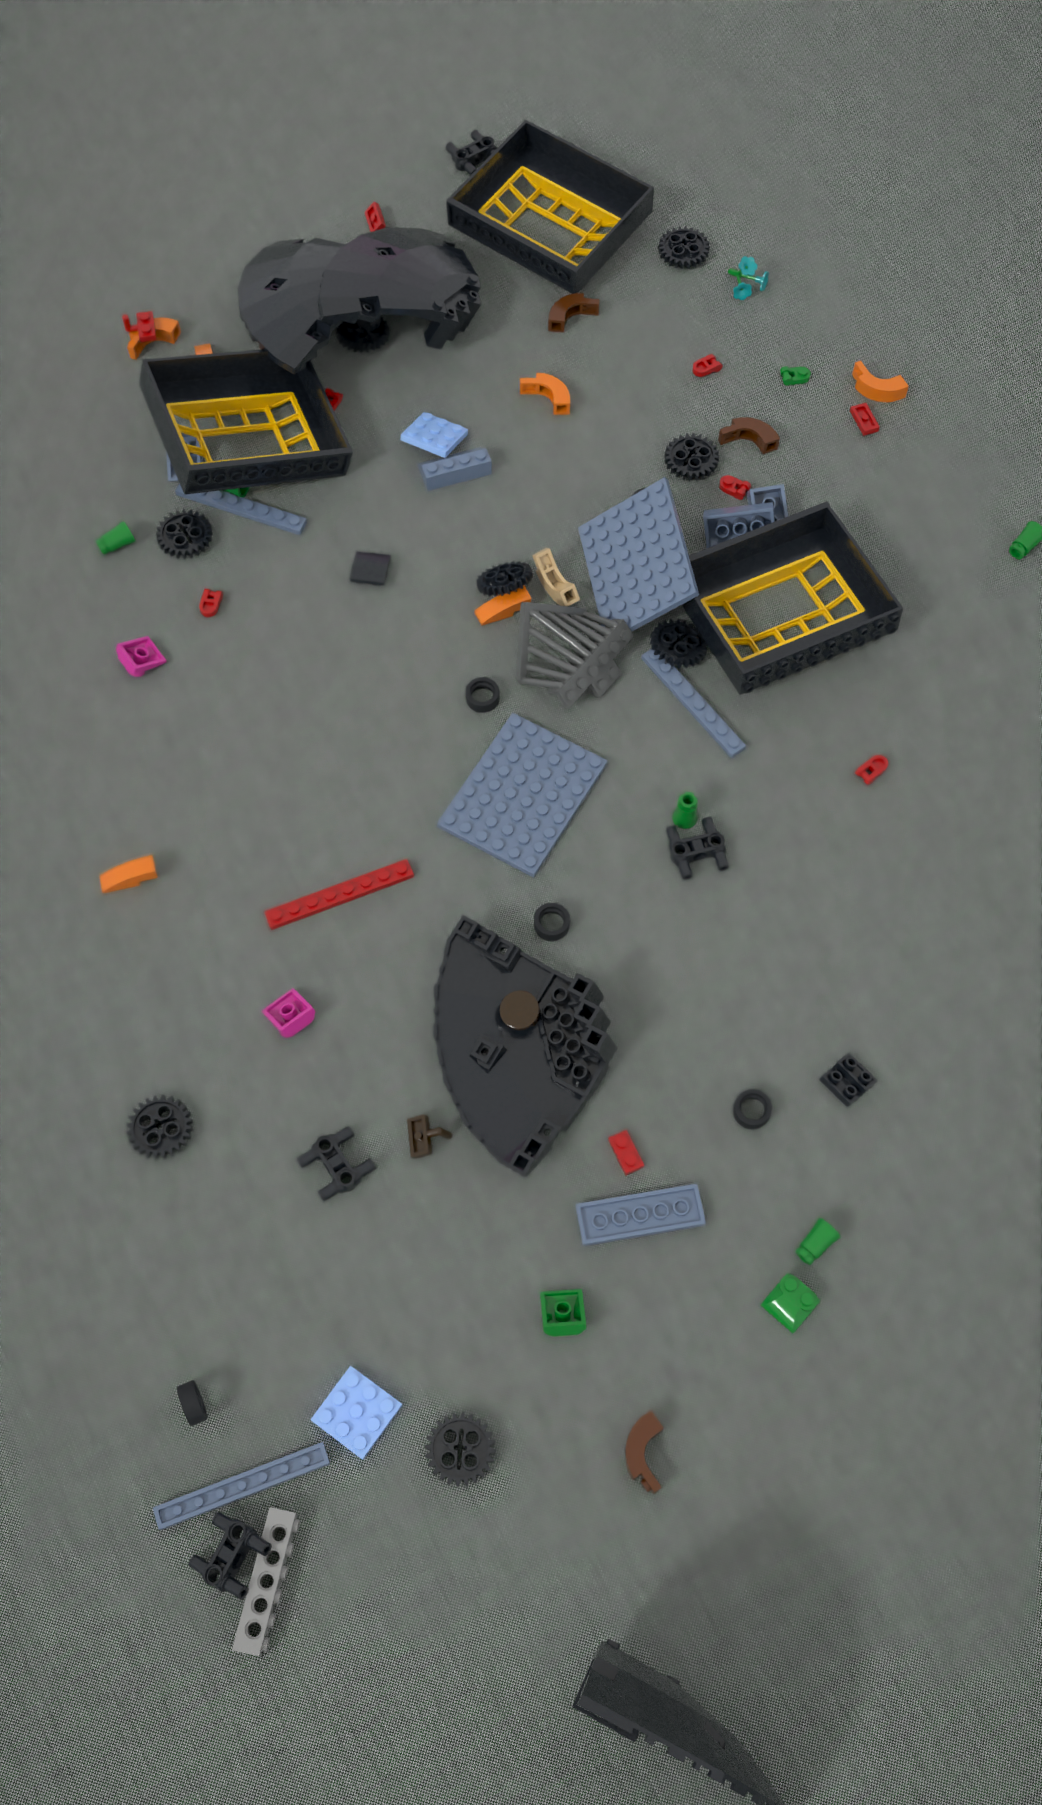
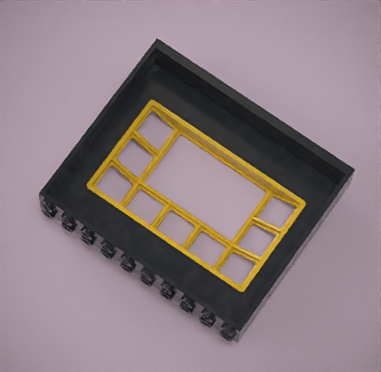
(568, 178)
(234, 386)
(772, 557)

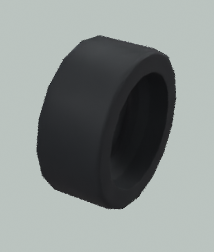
(482, 682)
(551, 908)
(753, 1094)
(192, 1403)

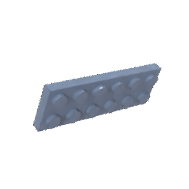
(640, 1214)

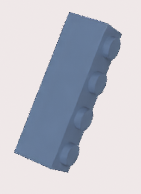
(455, 468)
(734, 521)

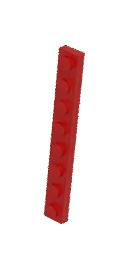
(338, 894)

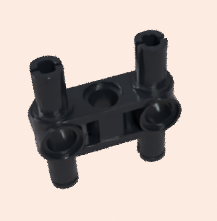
(473, 153)
(697, 848)
(335, 1163)
(230, 1555)

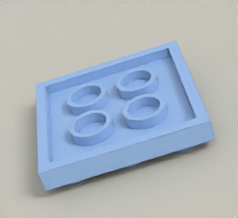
(434, 434)
(356, 1412)

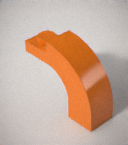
(166, 330)
(551, 388)
(878, 389)

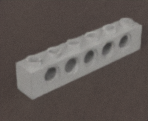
(244, 1641)

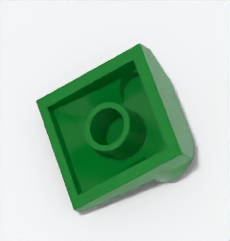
(790, 1302)
(563, 1312)

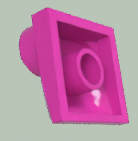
(139, 655)
(289, 1013)

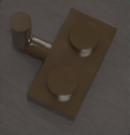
(421, 1135)

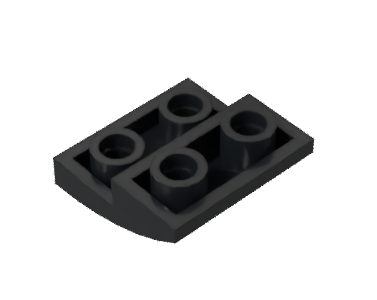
(370, 568)
(848, 1080)

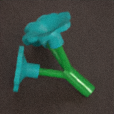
(747, 270)

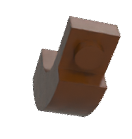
(569, 306)
(751, 429)
(640, 1435)

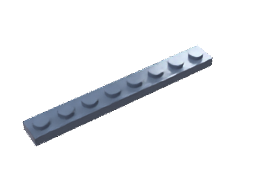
(248, 509)
(695, 704)
(241, 1486)

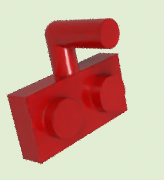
(144, 326)

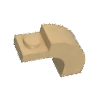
(557, 587)

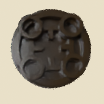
(519, 1010)

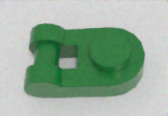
(800, 375)

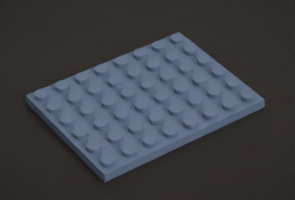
(639, 558)
(522, 794)

